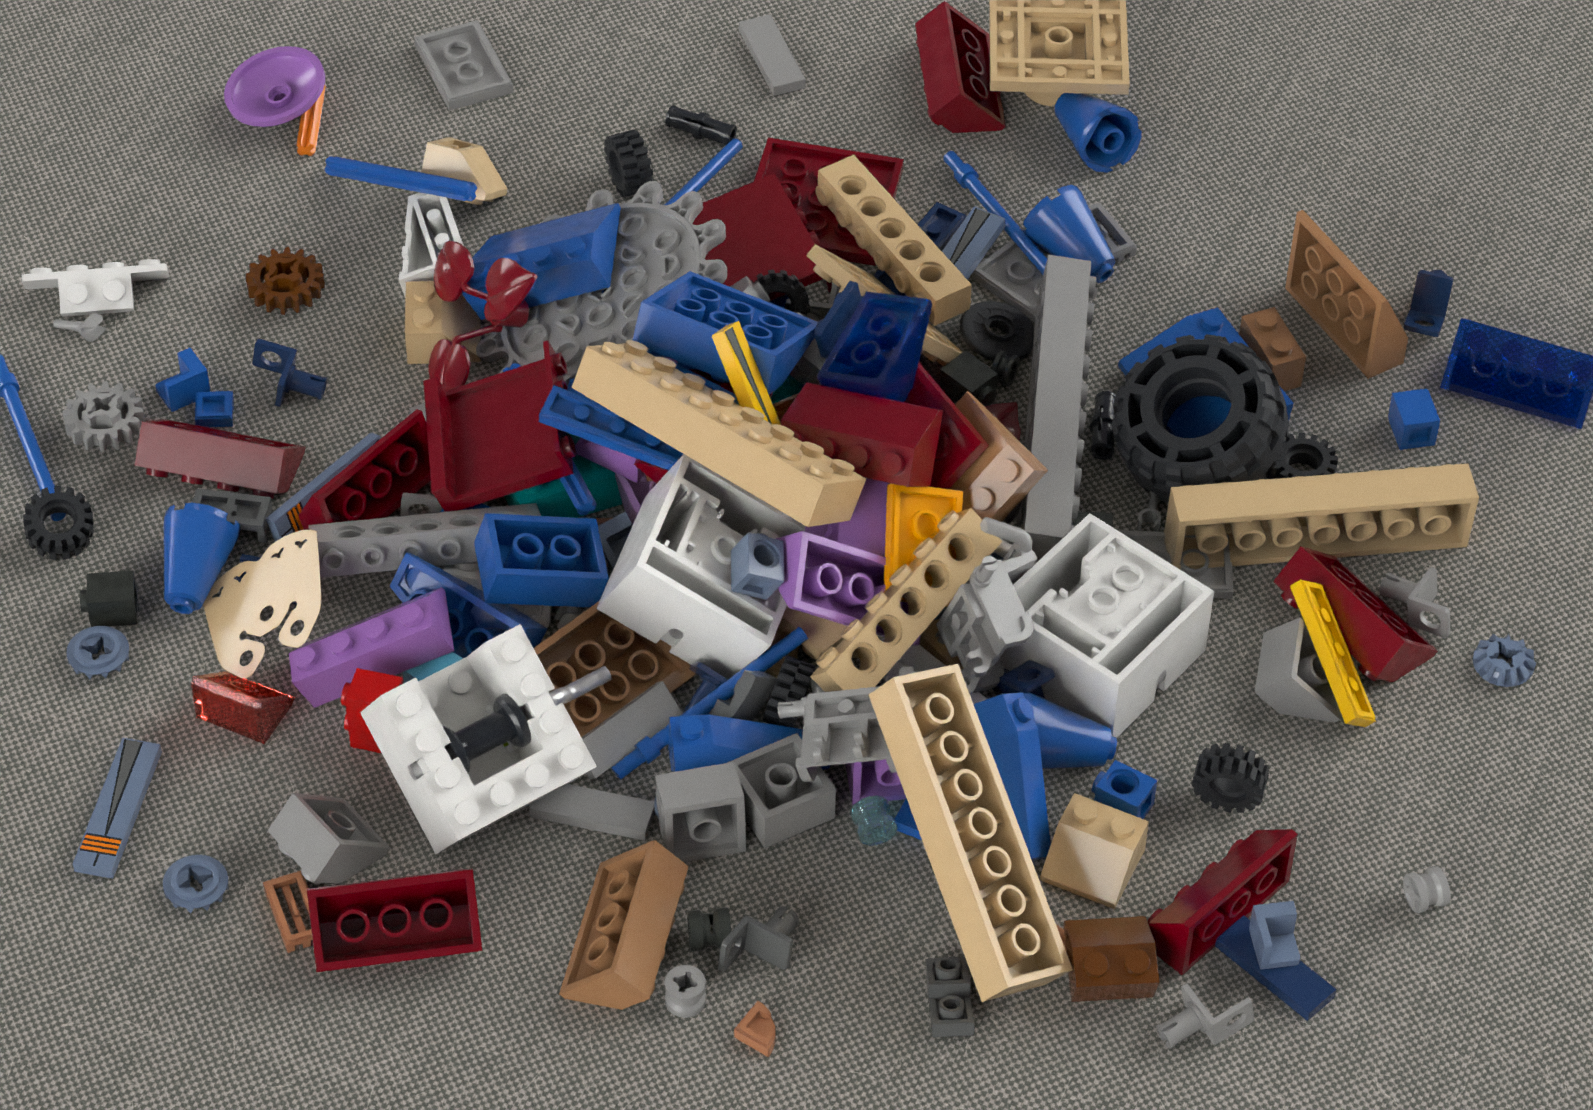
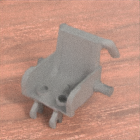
(987, 611)
(838, 728)

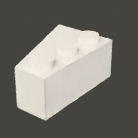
(427, 229)

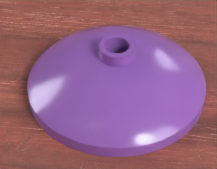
(274, 86)

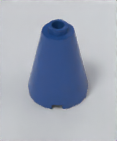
(1098, 130)
(1070, 230)
(194, 553)
(1070, 738)

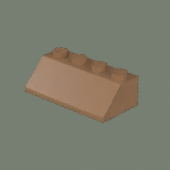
(625, 928)

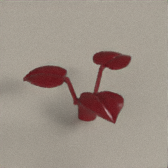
(505, 306)

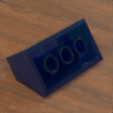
(1520, 373)

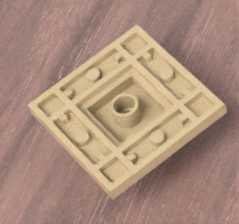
(1058, 47)
(840, 272)

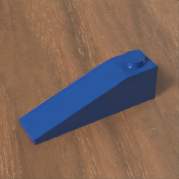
(469, 616)
(716, 740)
(1017, 754)

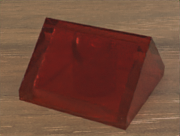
(239, 704)

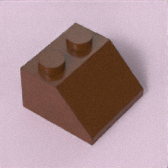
(1111, 958)

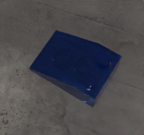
(879, 347)

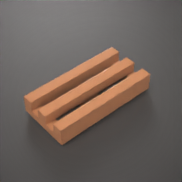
(302, 936)

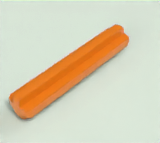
(309, 128)

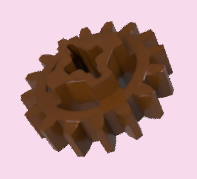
(285, 280)

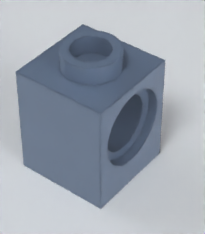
(757, 565)

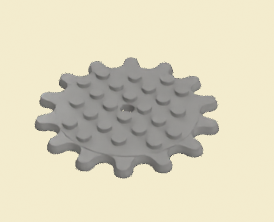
(650, 252)

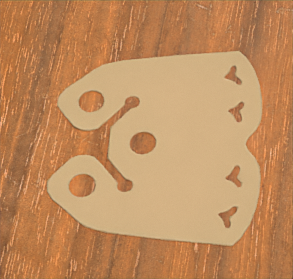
(266, 583)

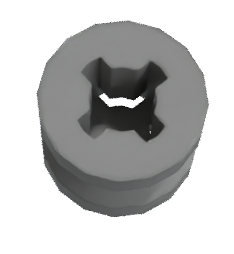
(1426, 889)
(693, 998)

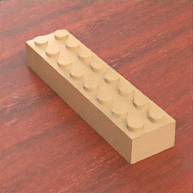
(719, 433)
(1325, 513)
(970, 832)

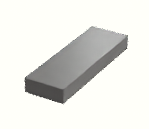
(772, 55)
(626, 727)
(596, 811)

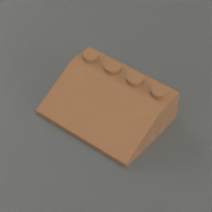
(1343, 301)
(1001, 472)
(601, 641)

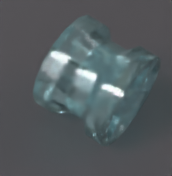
(873, 820)

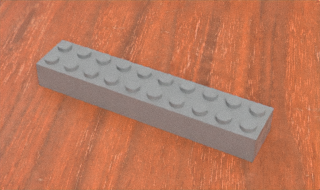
(1056, 399)

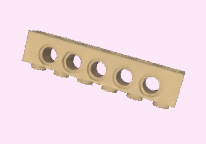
(893, 238)
(924, 603)

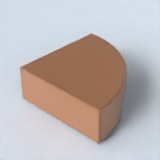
(757, 1029)

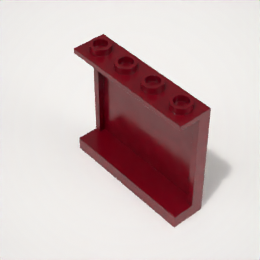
(762, 233)
(489, 434)

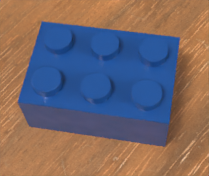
(540, 560)

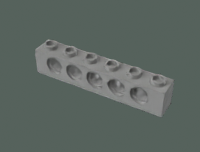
(383, 542)

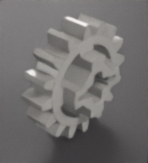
(103, 416)

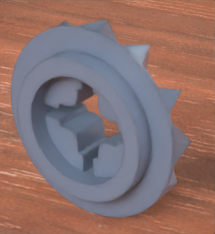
(88, 642)
(1497, 670)
(206, 871)

